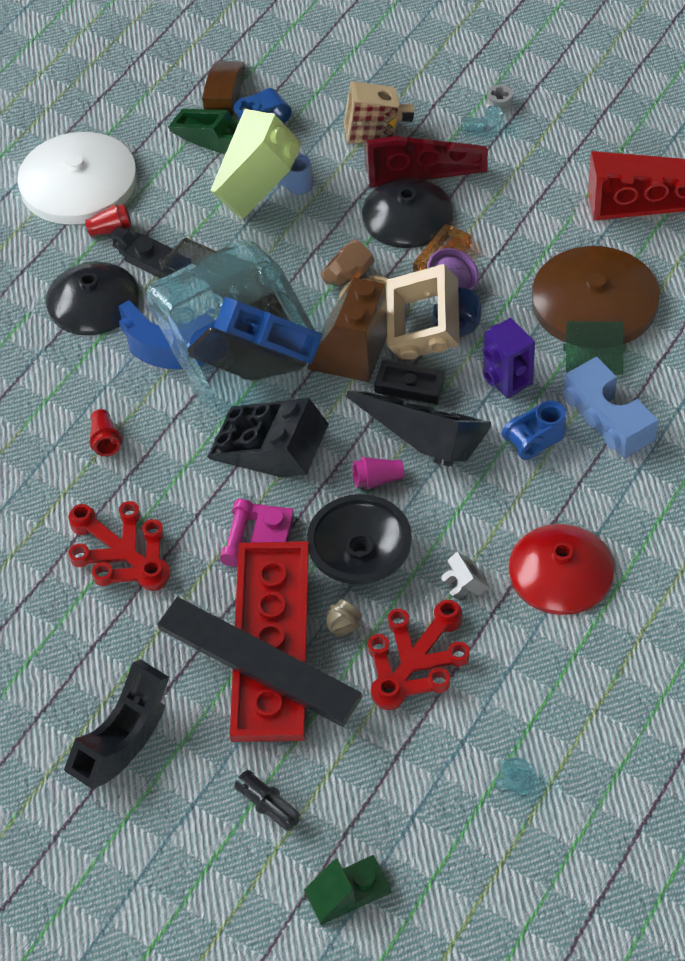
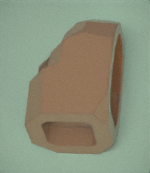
(348, 263)

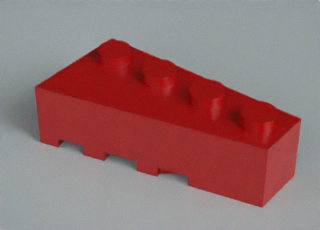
(635, 185)

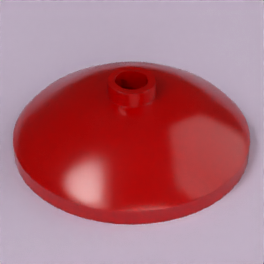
(558, 582)

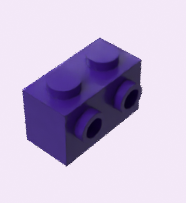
(508, 358)

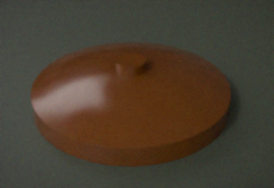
(596, 287)

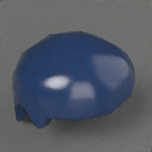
(469, 311)

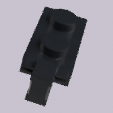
(142, 251)

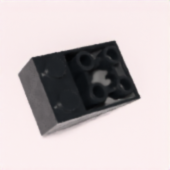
(271, 437)

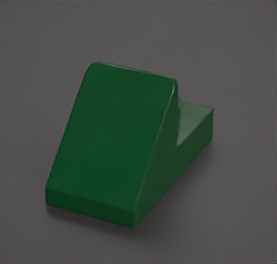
(346, 889)

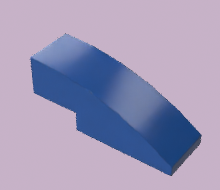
(268, 330)

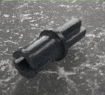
(267, 800)

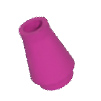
(376, 472)

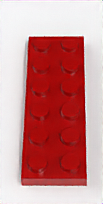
(275, 610)

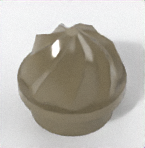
(343, 618)

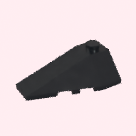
(441, 435)

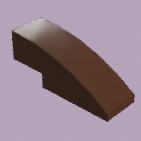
(223, 85)

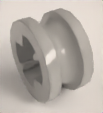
(503, 92)

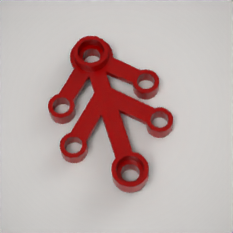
(120, 549)
(416, 658)

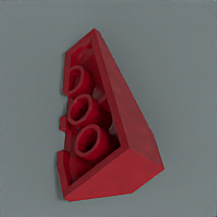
(421, 159)

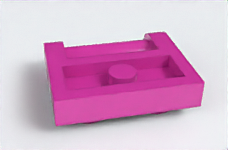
(271, 525)

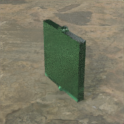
(594, 339)

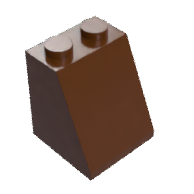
(354, 332)

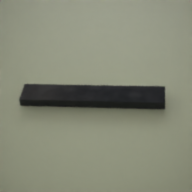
(260, 661)

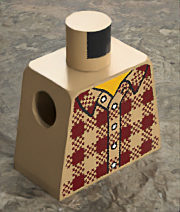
(373, 112)

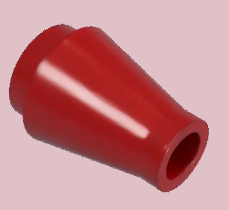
(109, 220)
(104, 435)

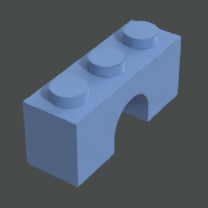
(623, 426)

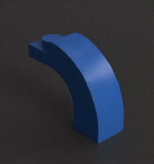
(147, 339)

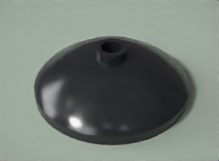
(406, 212)
(89, 297)
(356, 525)

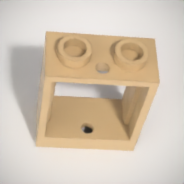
(418, 286)

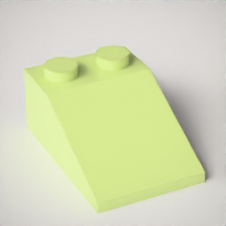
(255, 161)

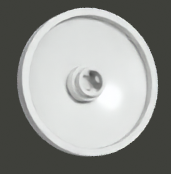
(76, 177)

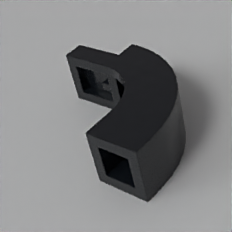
(116, 742)

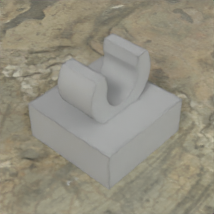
(467, 574)

